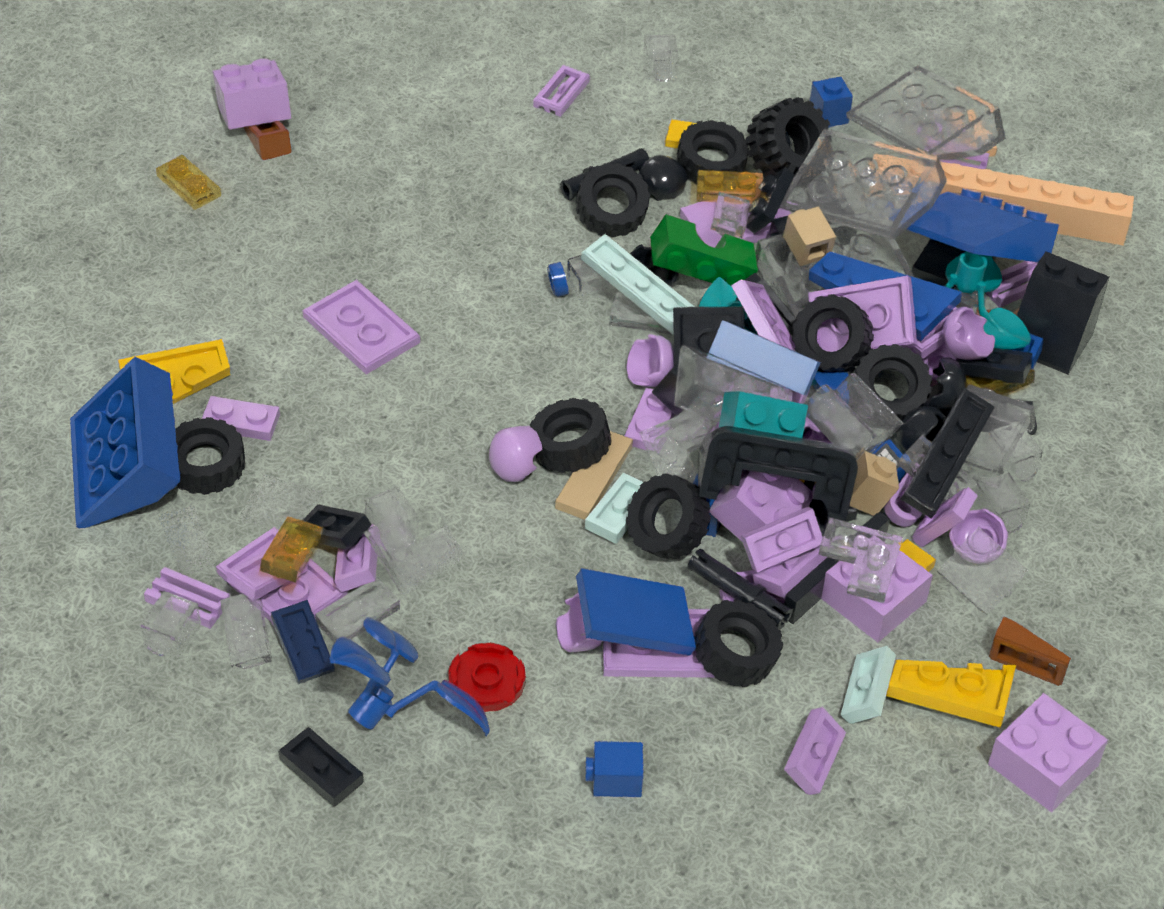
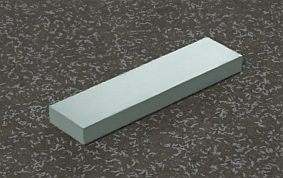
(634, 280)

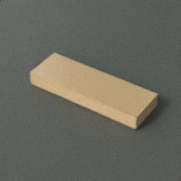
(589, 485)

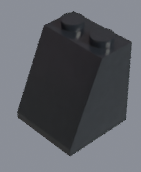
(1062, 309)

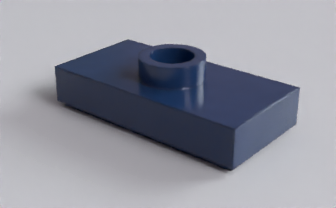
(302, 641)

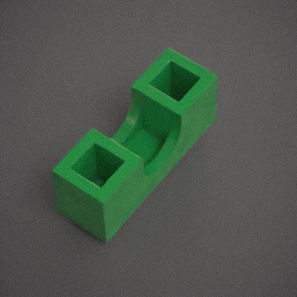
(680, 249)

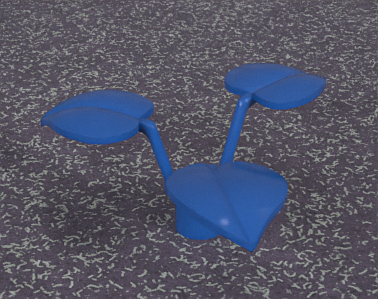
(376, 697)

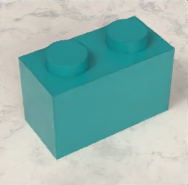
(763, 414)

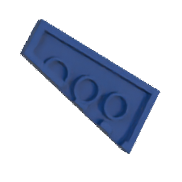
(930, 300)

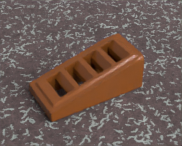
(269, 139)
(1029, 653)

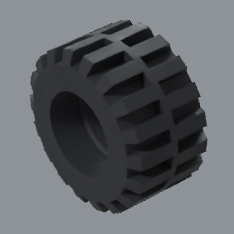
(768, 137)

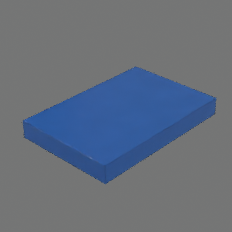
(635, 612)

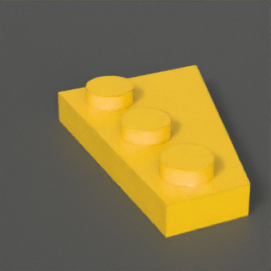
(189, 366)
(962, 692)

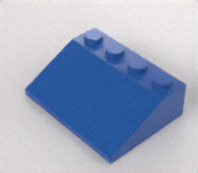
(987, 226)
(124, 445)

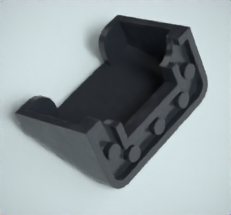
(735, 448)

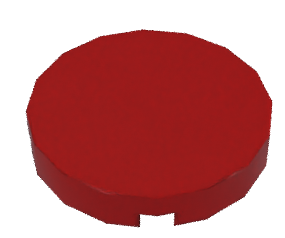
(489, 687)

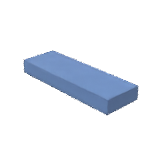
(764, 357)

